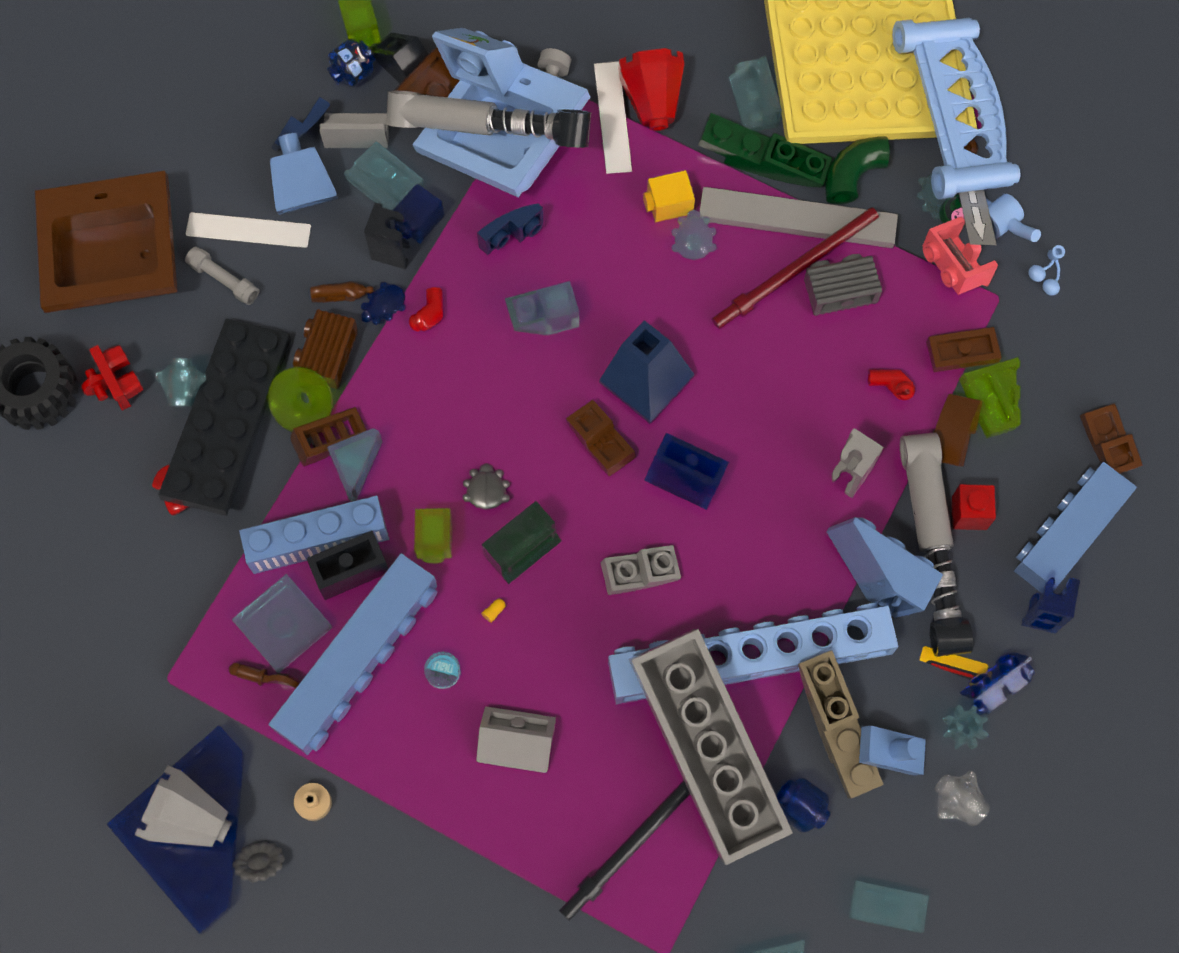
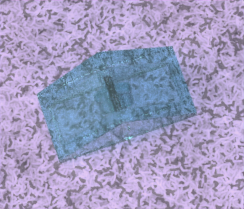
(354, 459)

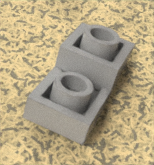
(640, 570)

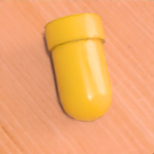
(493, 610)

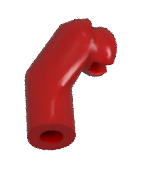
(429, 314)

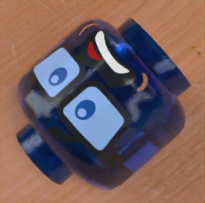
(351, 62)

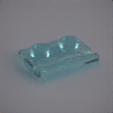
(382, 176)

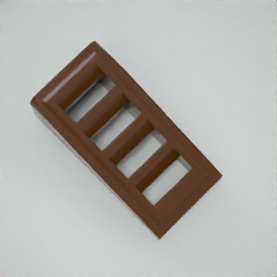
(310, 430)

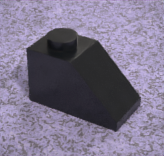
(399, 54)

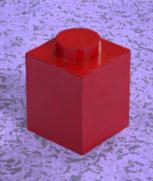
(973, 507)

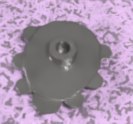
(486, 487)

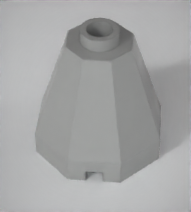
(183, 813)

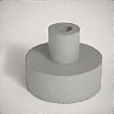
(554, 62)

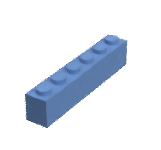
(354, 655)

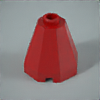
(653, 85)

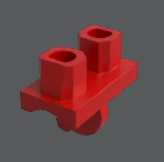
(120, 388)

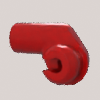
(894, 380)

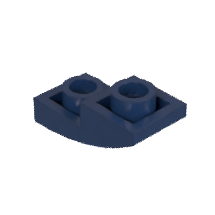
(518, 223)

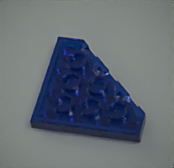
(192, 875)

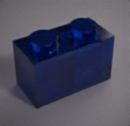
(686, 471)

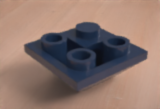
(646, 372)

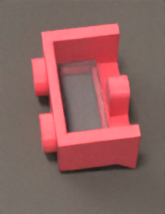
(956, 260)

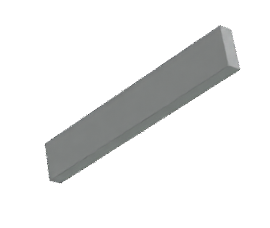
(793, 216)

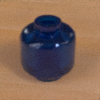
(804, 804)

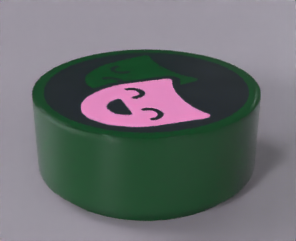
(951, 209)

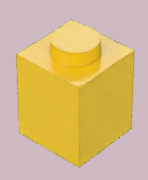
(669, 196)

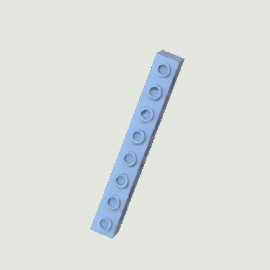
(872, 620)

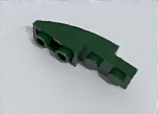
(764, 155)

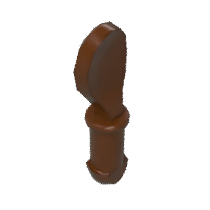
(260, 675)

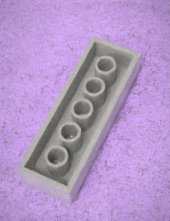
(710, 746)

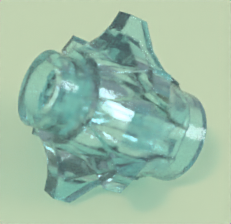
(180, 382)

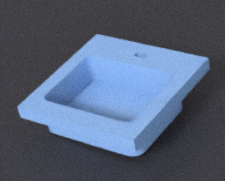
(502, 158)

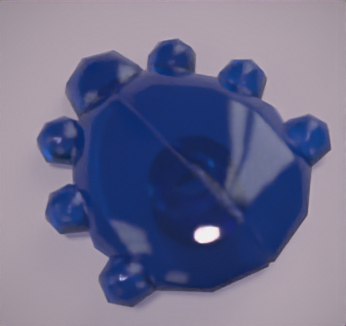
(383, 303)

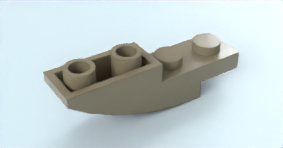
(837, 722)

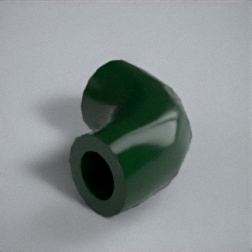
(851, 164)

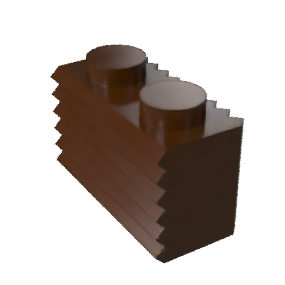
(327, 346)

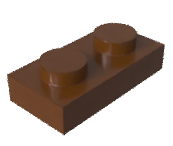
(963, 349)

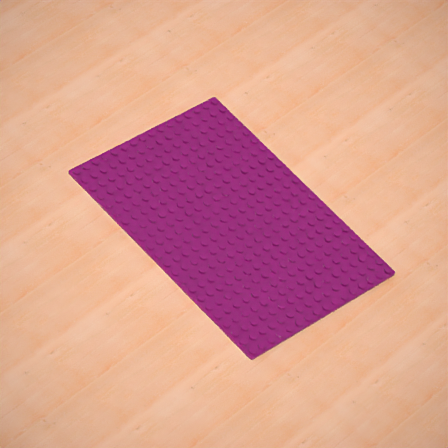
(765, 395)

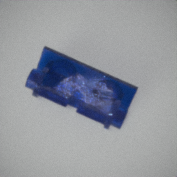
(1010, 671)

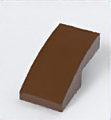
(955, 425)
(601, 438)
(1110, 440)

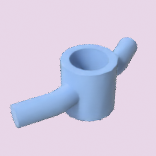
(1006, 215)

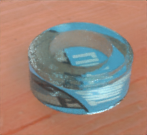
(442, 670)

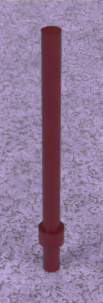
(744, 303)

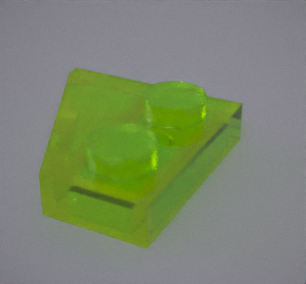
(999, 393)

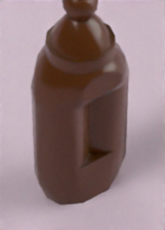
(338, 292)

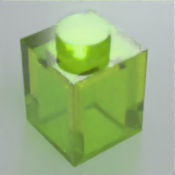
(360, 21)
(433, 534)

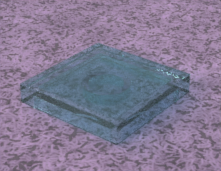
(282, 623)

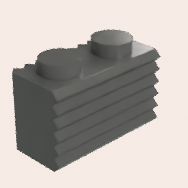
(842, 284)

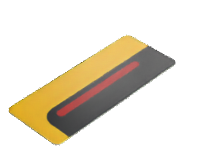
(955, 664)

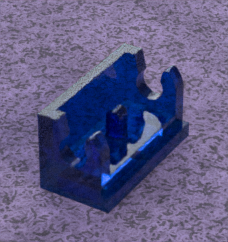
(1053, 609)

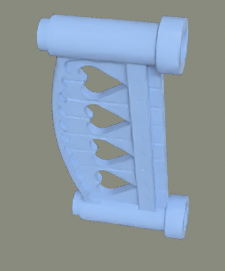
(961, 169)

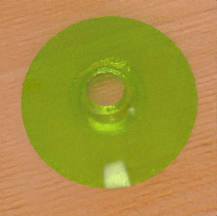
(286, 400)

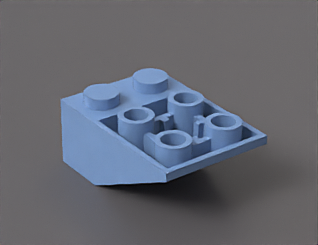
(884, 568)

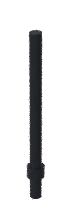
(591, 887)

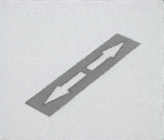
(977, 218)

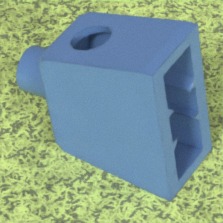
(299, 177)

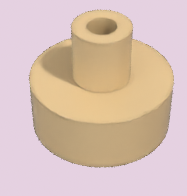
(318, 807)

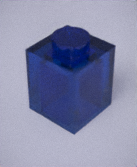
(421, 213)

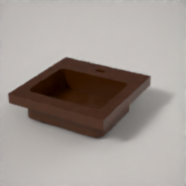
(105, 241)

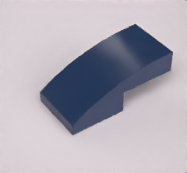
(301, 129)

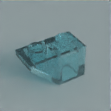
(544, 310)

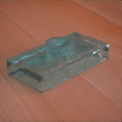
(888, 907)

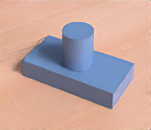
(892, 750)

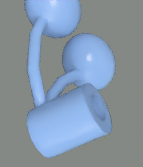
(1038, 273)

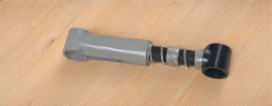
(414, 110)
(922, 460)

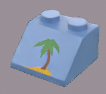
(479, 59)

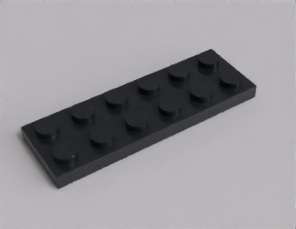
(225, 417)

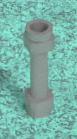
(242, 289)

